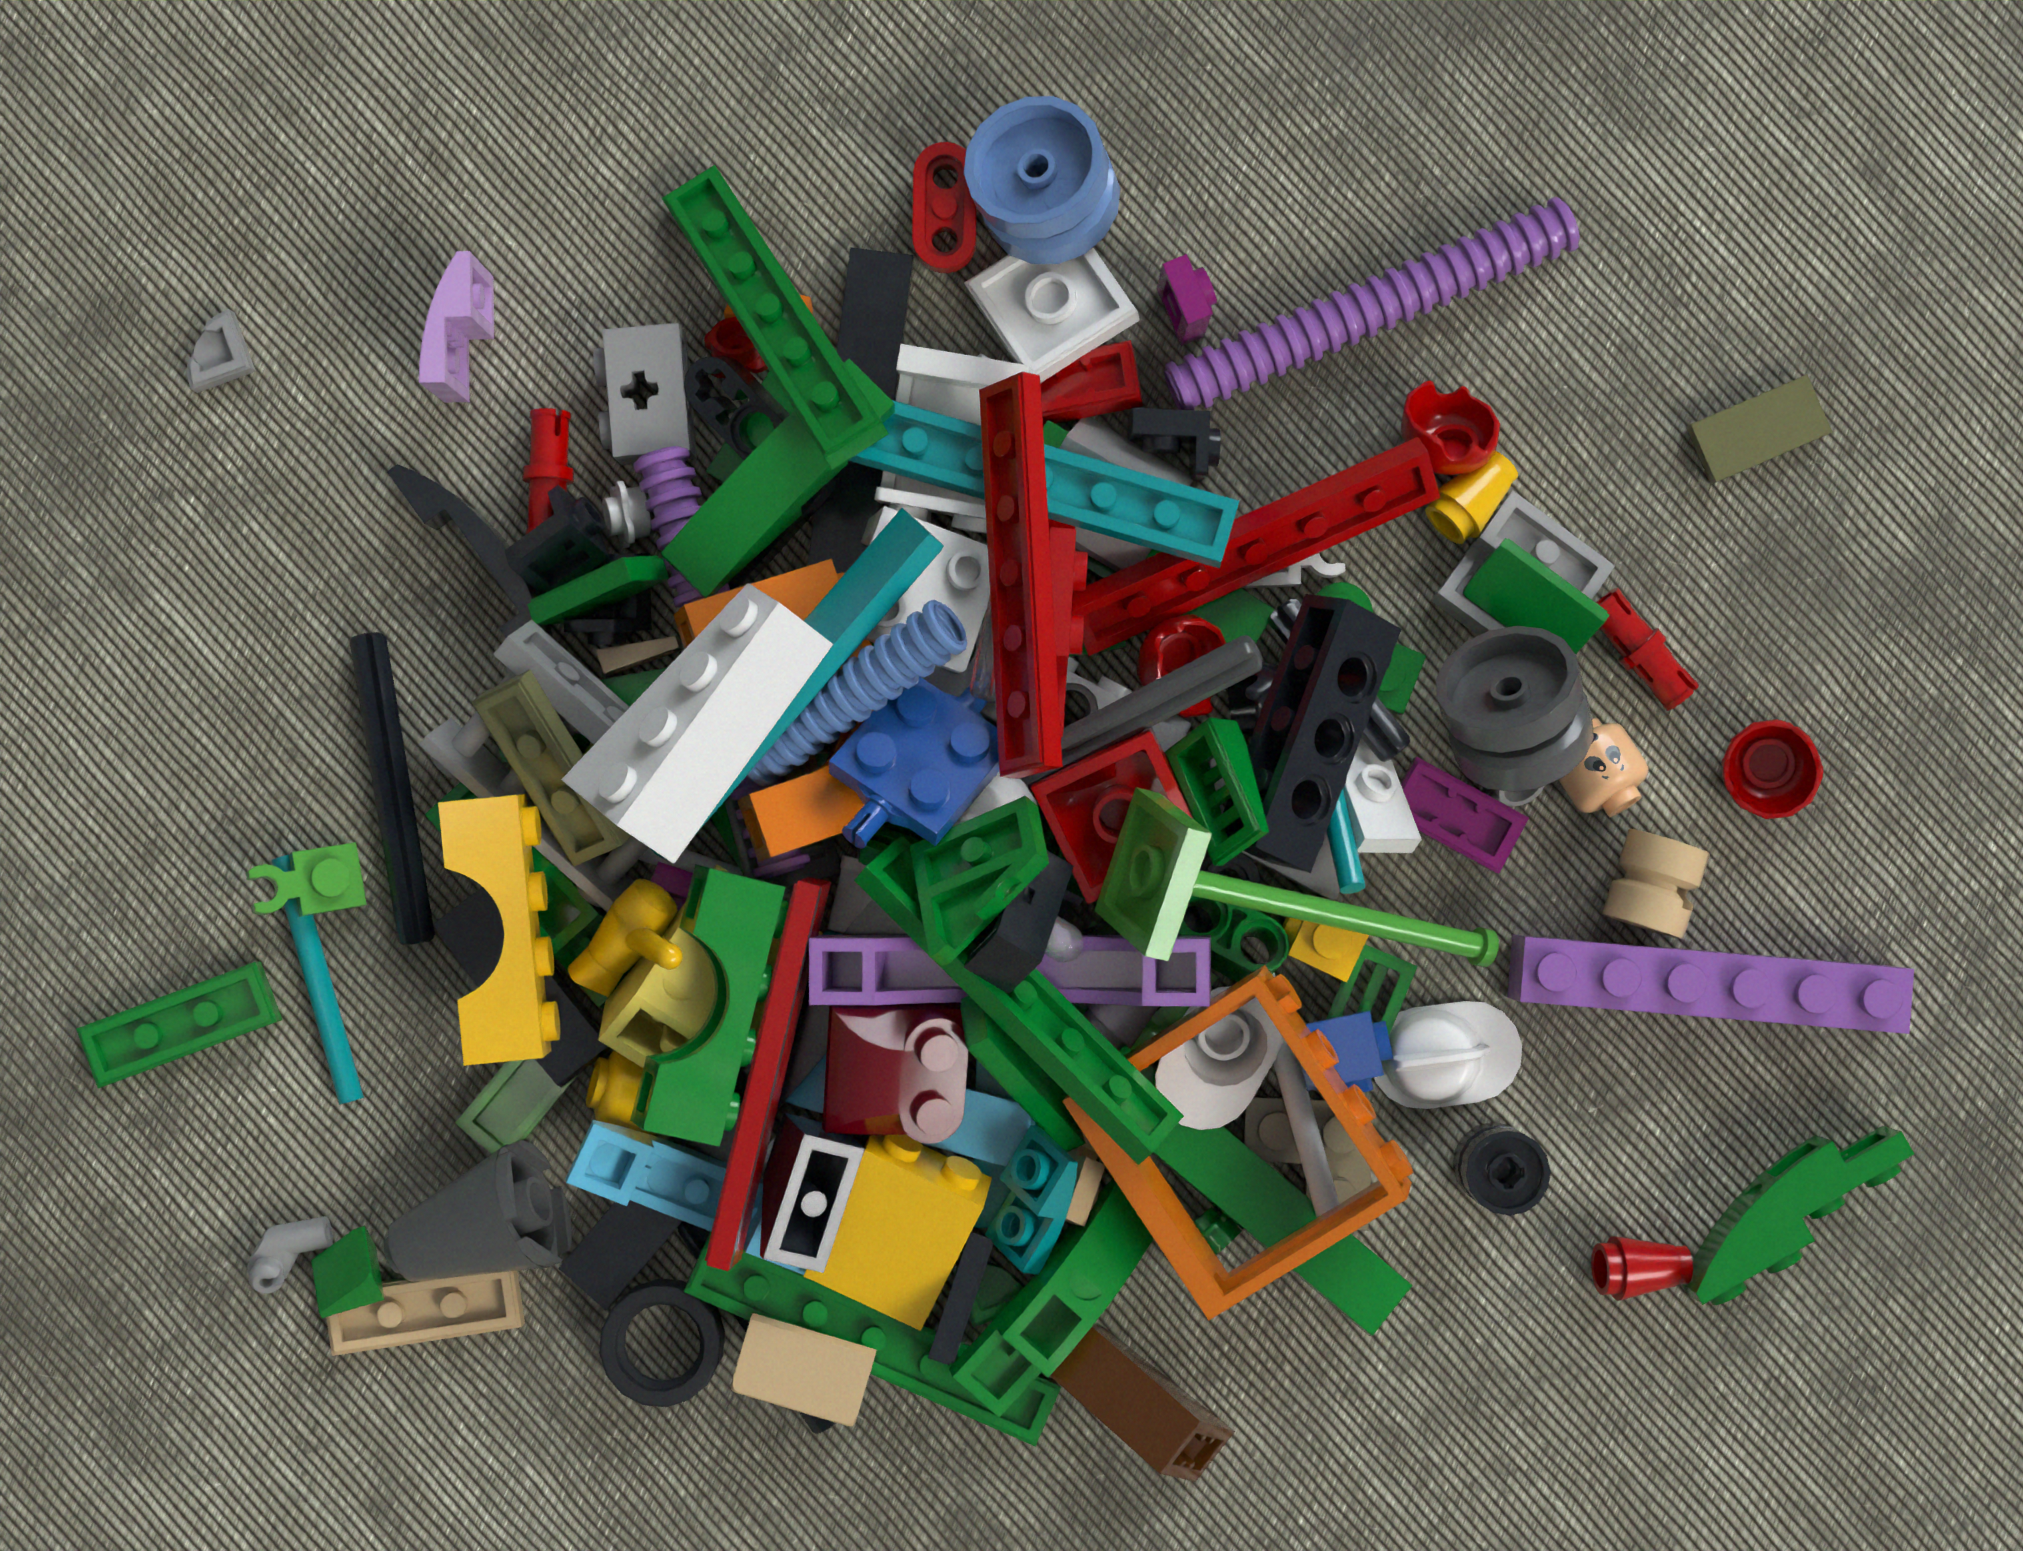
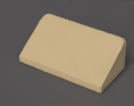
(803, 1370)

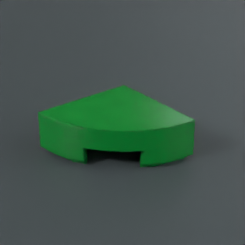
(994, 1293)

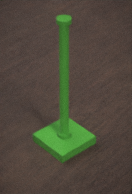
(1159, 871)

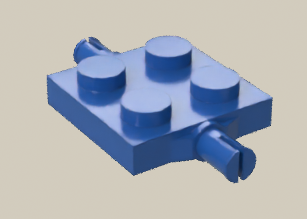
(918, 762)

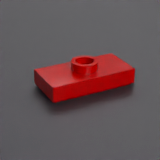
(1093, 385)

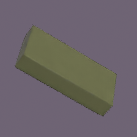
(1759, 429)

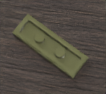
(541, 756)

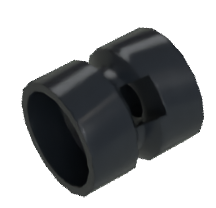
(1501, 1168)

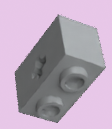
(636, 356)

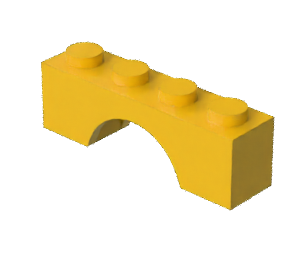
(493, 846)

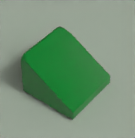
(347, 1274)

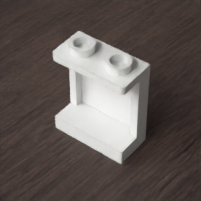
(948, 386)

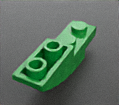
(1765, 1220)
(1056, 1305)

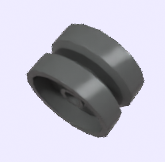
(1515, 708)

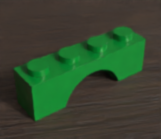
(693, 1086)

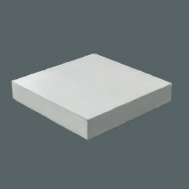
(1051, 310)

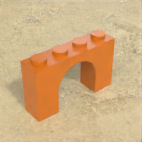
(813, 804)

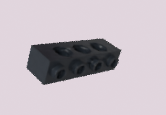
(1314, 724)

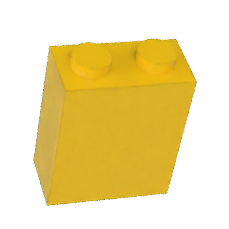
(903, 1227)

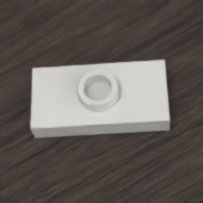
(1378, 806)

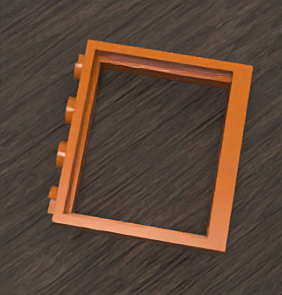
(1164, 1214)

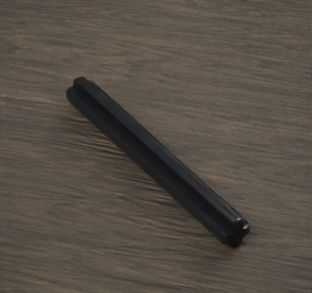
(392, 788)

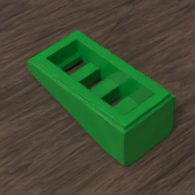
(1190, 764)

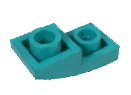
(1040, 1195)

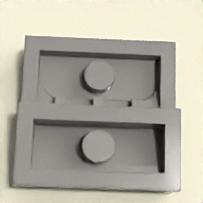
(1537, 536)

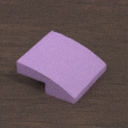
(458, 313)

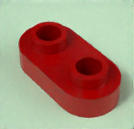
(942, 209)

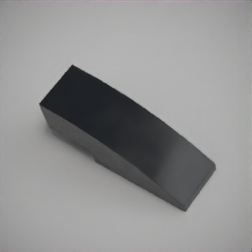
(476, 939)

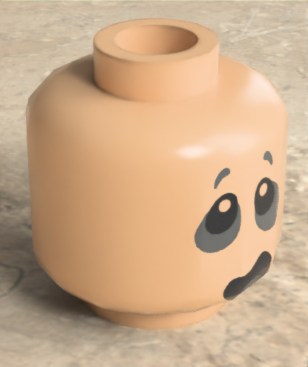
(1608, 772)

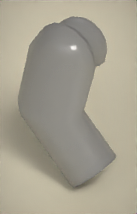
(280, 1249)

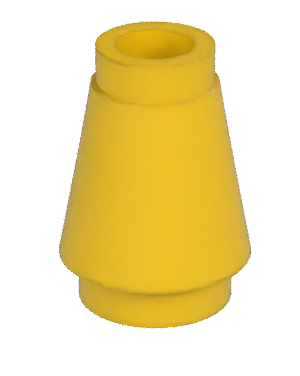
(1471, 499)

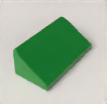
(1528, 594)

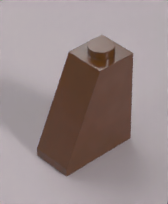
(1142, 1405)

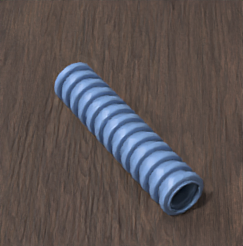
(866, 686)

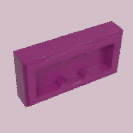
(1461, 815)

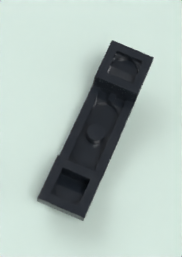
(439, 506)

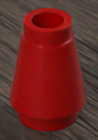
(1638, 1267)

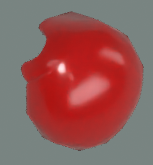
(1452, 426)
(1175, 645)
(1772, 769)

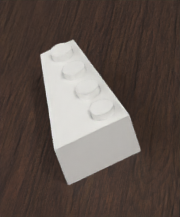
(699, 723)

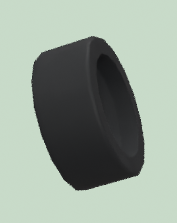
(657, 1391)

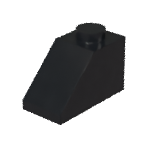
(806, 1192)

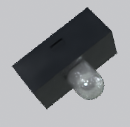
(1027, 931)

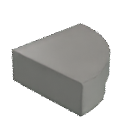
(219, 354)

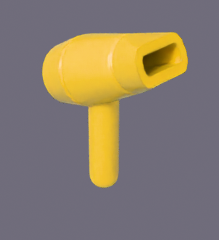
(627, 933)

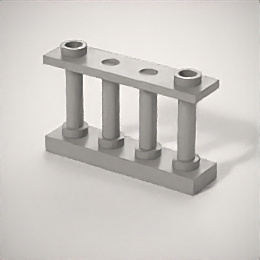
(585, 709)

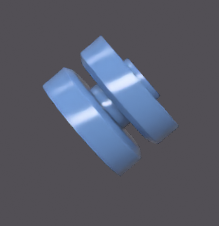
(1042, 180)

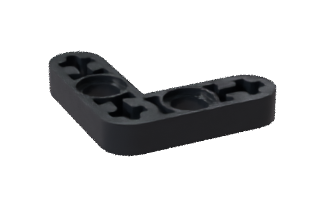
(715, 410)

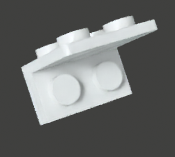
(954, 578)

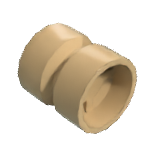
(1656, 883)

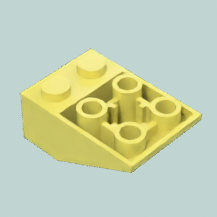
(662, 1007)

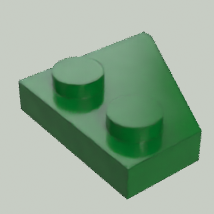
(976, 874)

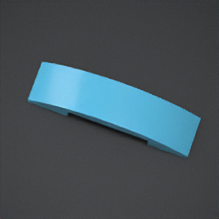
(659, 1175)

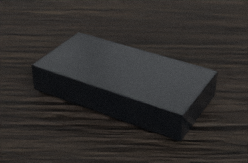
(961, 1299)

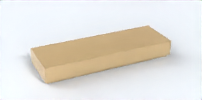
(429, 1312)

